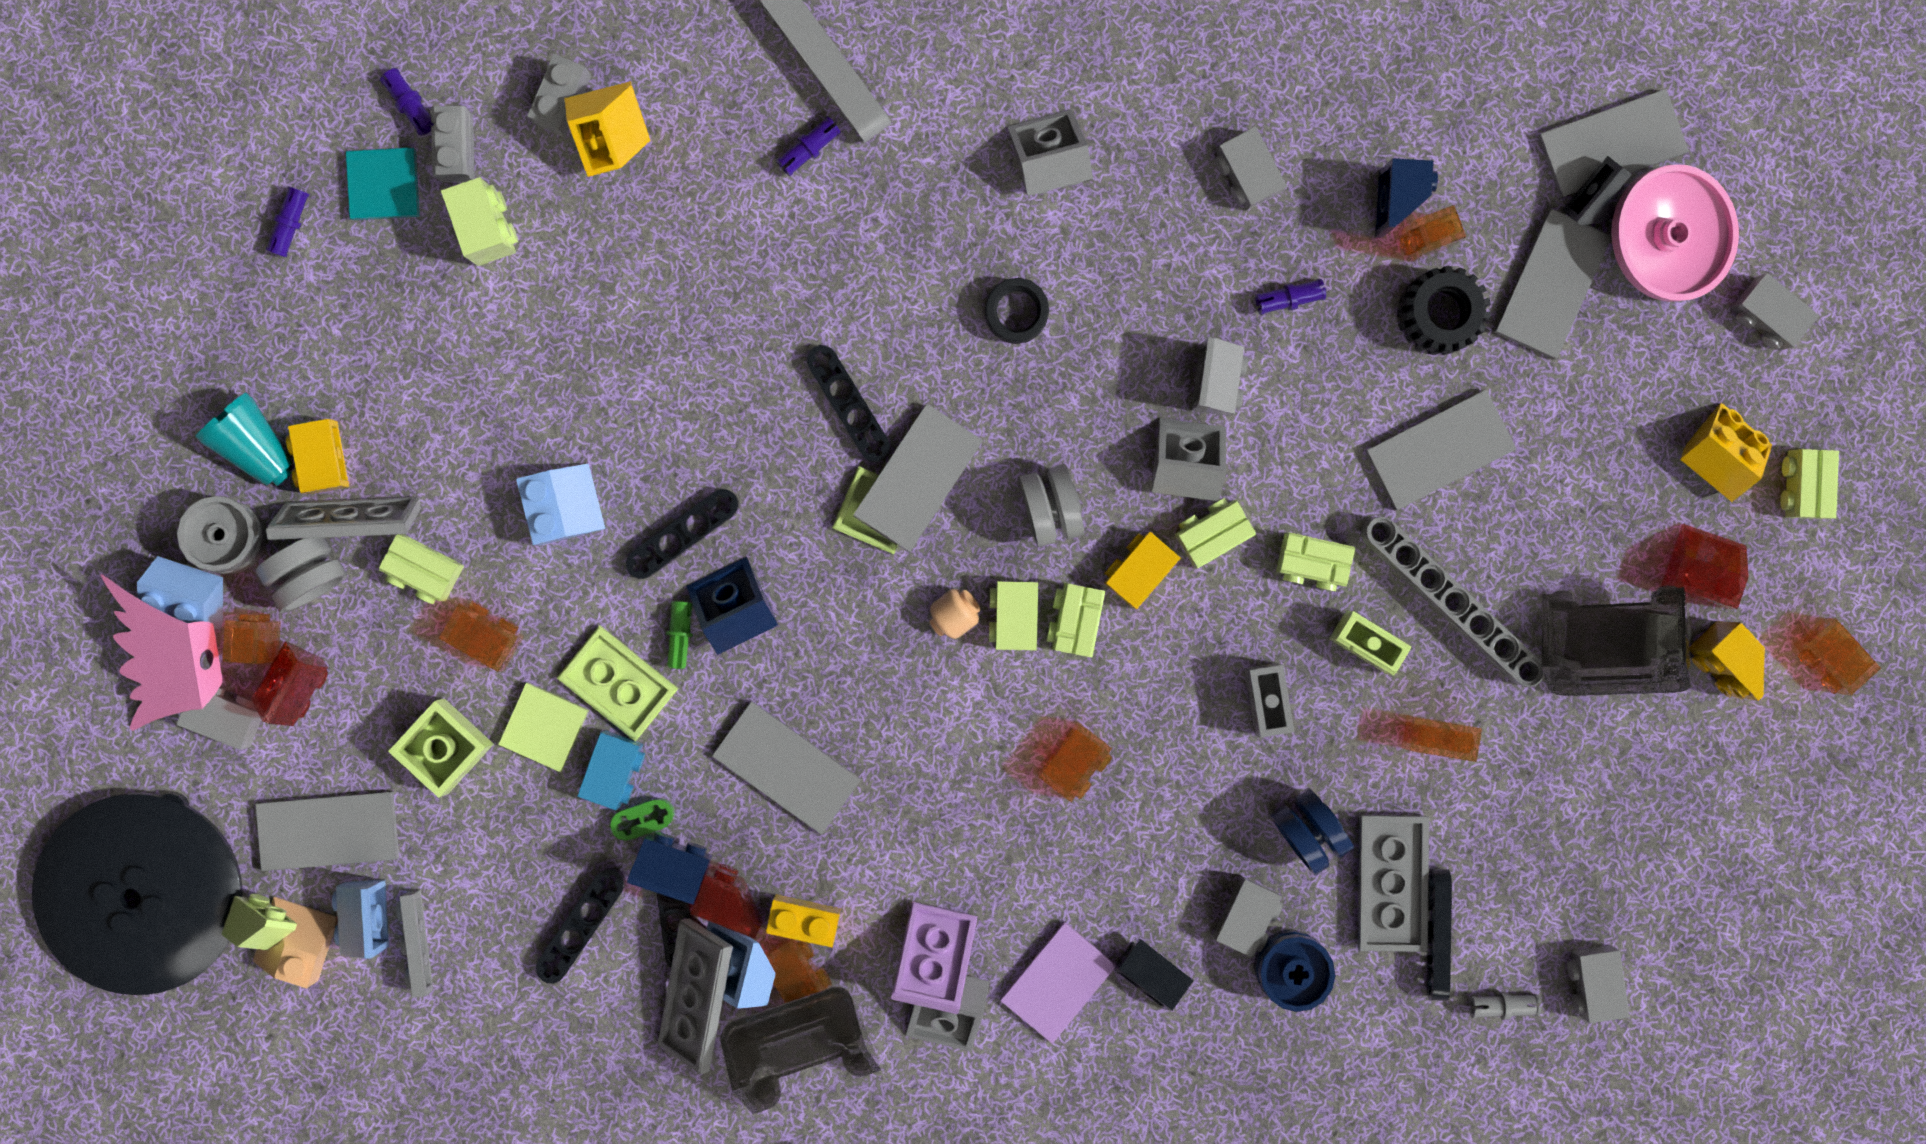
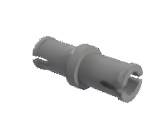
(1504, 1006)

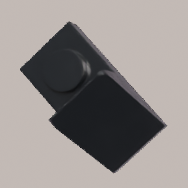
(1592, 199)

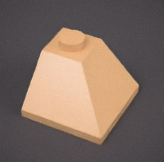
(303, 952)

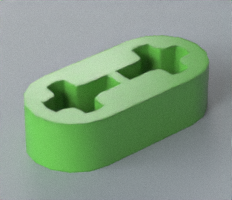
(639, 811)

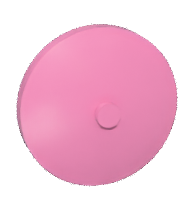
(1675, 233)

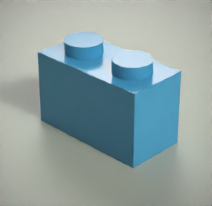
(611, 770)

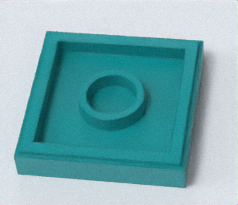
(382, 183)

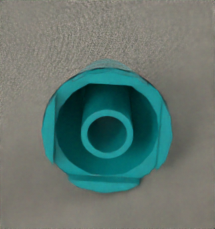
(247, 441)

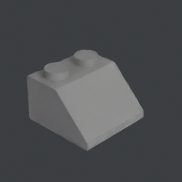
(1050, 152)
(1218, 377)
(1189, 460)
(949, 1028)

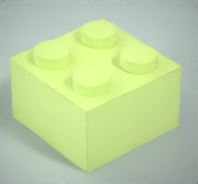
(479, 221)
(441, 747)

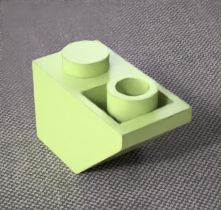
(256, 923)

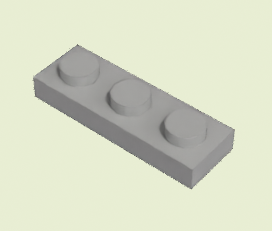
(415, 944)

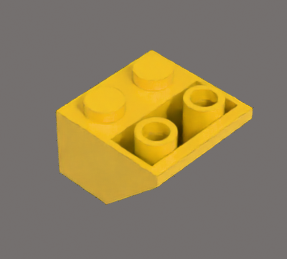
(606, 127)
(1727, 452)
(1732, 658)

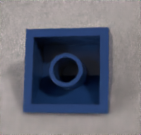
(1401, 190)
(731, 606)
(670, 867)

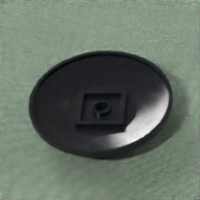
(164, 854)

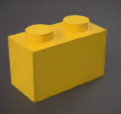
(317, 456)
(1141, 569)
(803, 920)

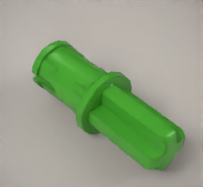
(679, 634)

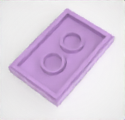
(934, 958)
(1058, 982)

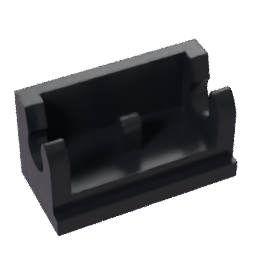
(1153, 974)

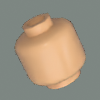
(954, 613)

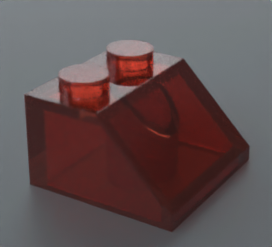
(1708, 567)
(289, 685)
(728, 901)

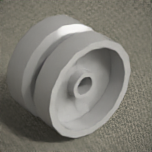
(1056, 504)
(201, 530)
(300, 573)

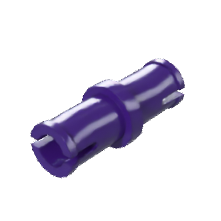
(407, 101)
(808, 146)
(287, 221)
(1290, 296)

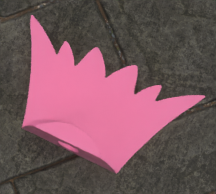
(165, 659)

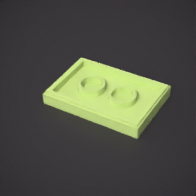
(617, 683)

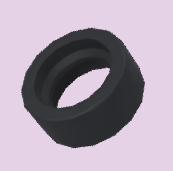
(1012, 285)

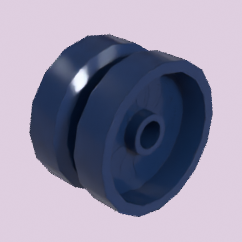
(1314, 829)
(1310, 982)

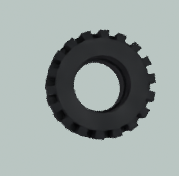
(1467, 295)

